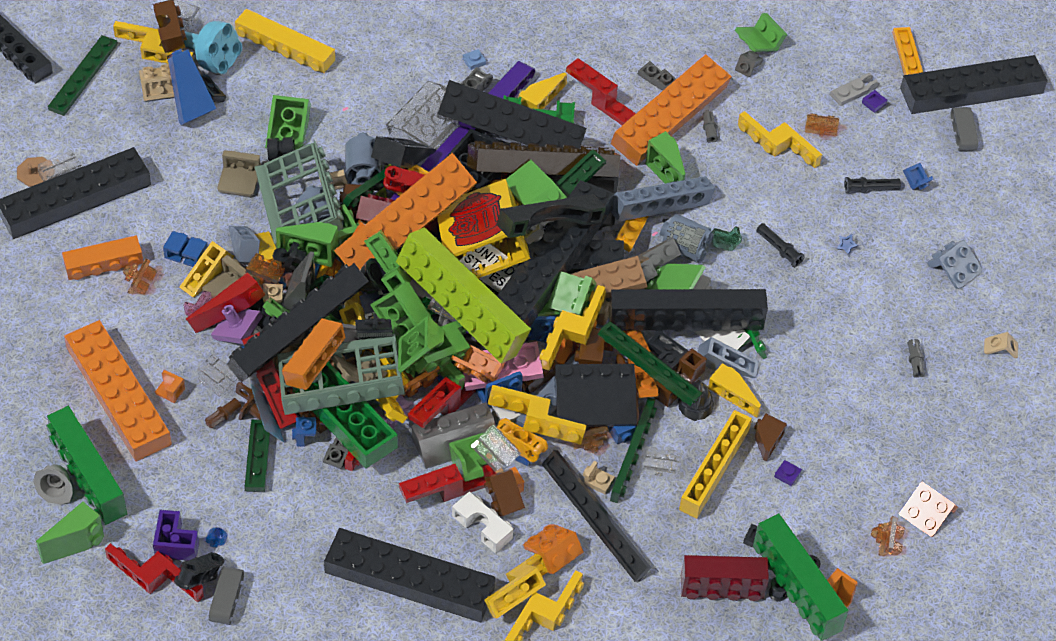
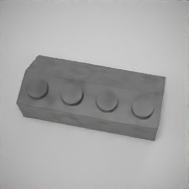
(434, 439)

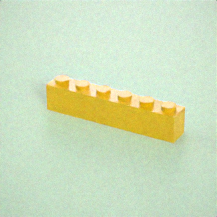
(285, 41)
(715, 464)

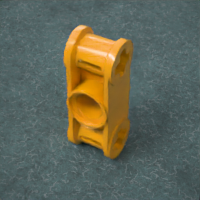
(523, 440)

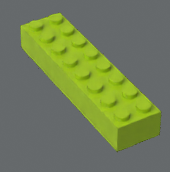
(463, 295)

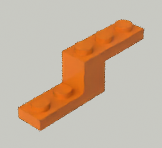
(644, 383)

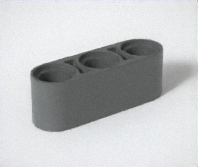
(965, 128)
(226, 593)

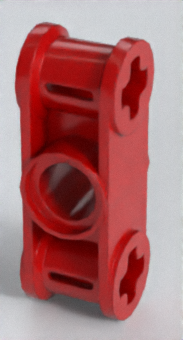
(401, 180)

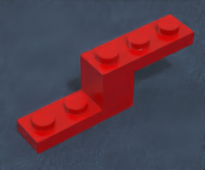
(603, 91)
(270, 383)
(443, 399)
(443, 480)
(151, 573)

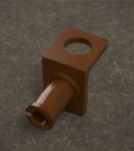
(250, 406)

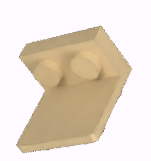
(156, 82)

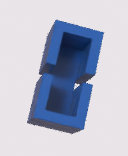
(181, 245)

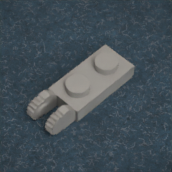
(853, 89)

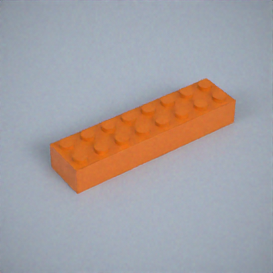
(671, 108)
(411, 210)
(118, 390)

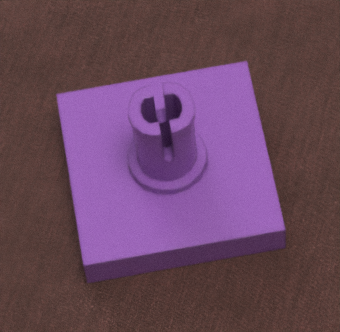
(236, 325)

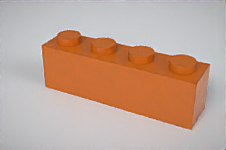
(102, 257)
(313, 354)

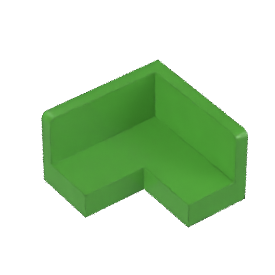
(466, 458)

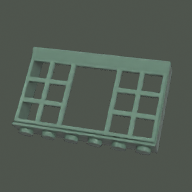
(288, 162)
(351, 392)

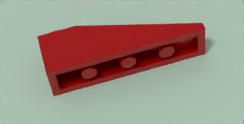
(240, 295)

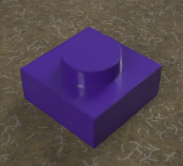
(874, 101)
(787, 473)

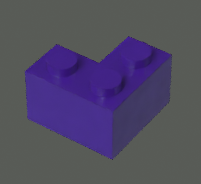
(173, 540)

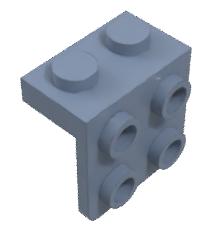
(957, 263)

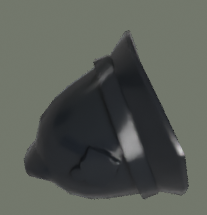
(374, 273)
(702, 407)

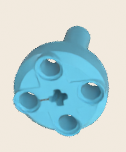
(215, 46)

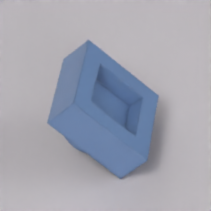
(474, 59)

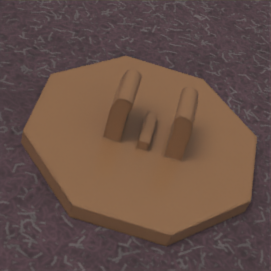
(28, 171)

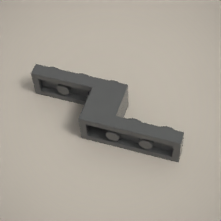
(656, 257)

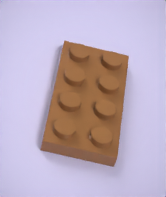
(617, 275)

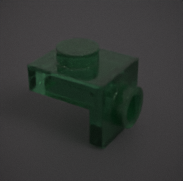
(725, 239)

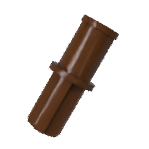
(223, 413)

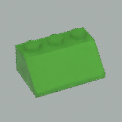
(402, 308)

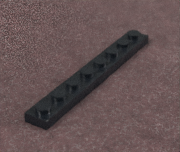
(596, 516)

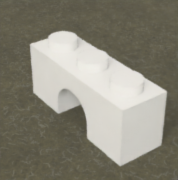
(472, 510)

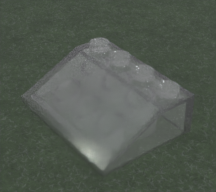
(419, 119)

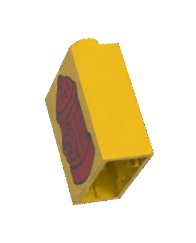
(473, 222)

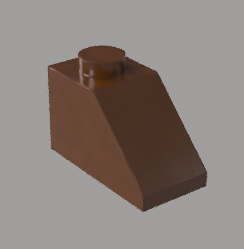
(768, 434)

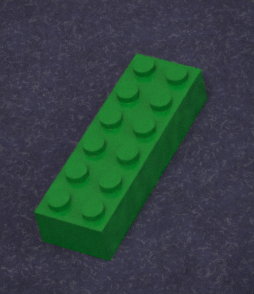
(355, 423)
(86, 465)
(800, 577)

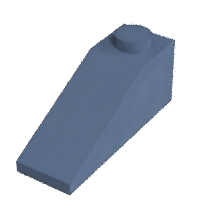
(244, 243)
(719, 353)

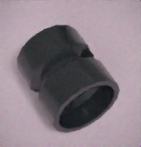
(279, 147)

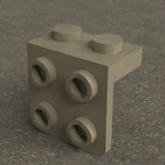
(239, 173)
(231, 272)
(350, 371)

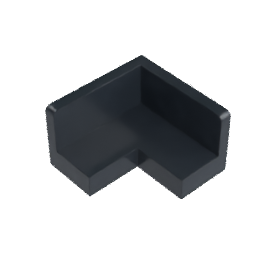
(668, 350)

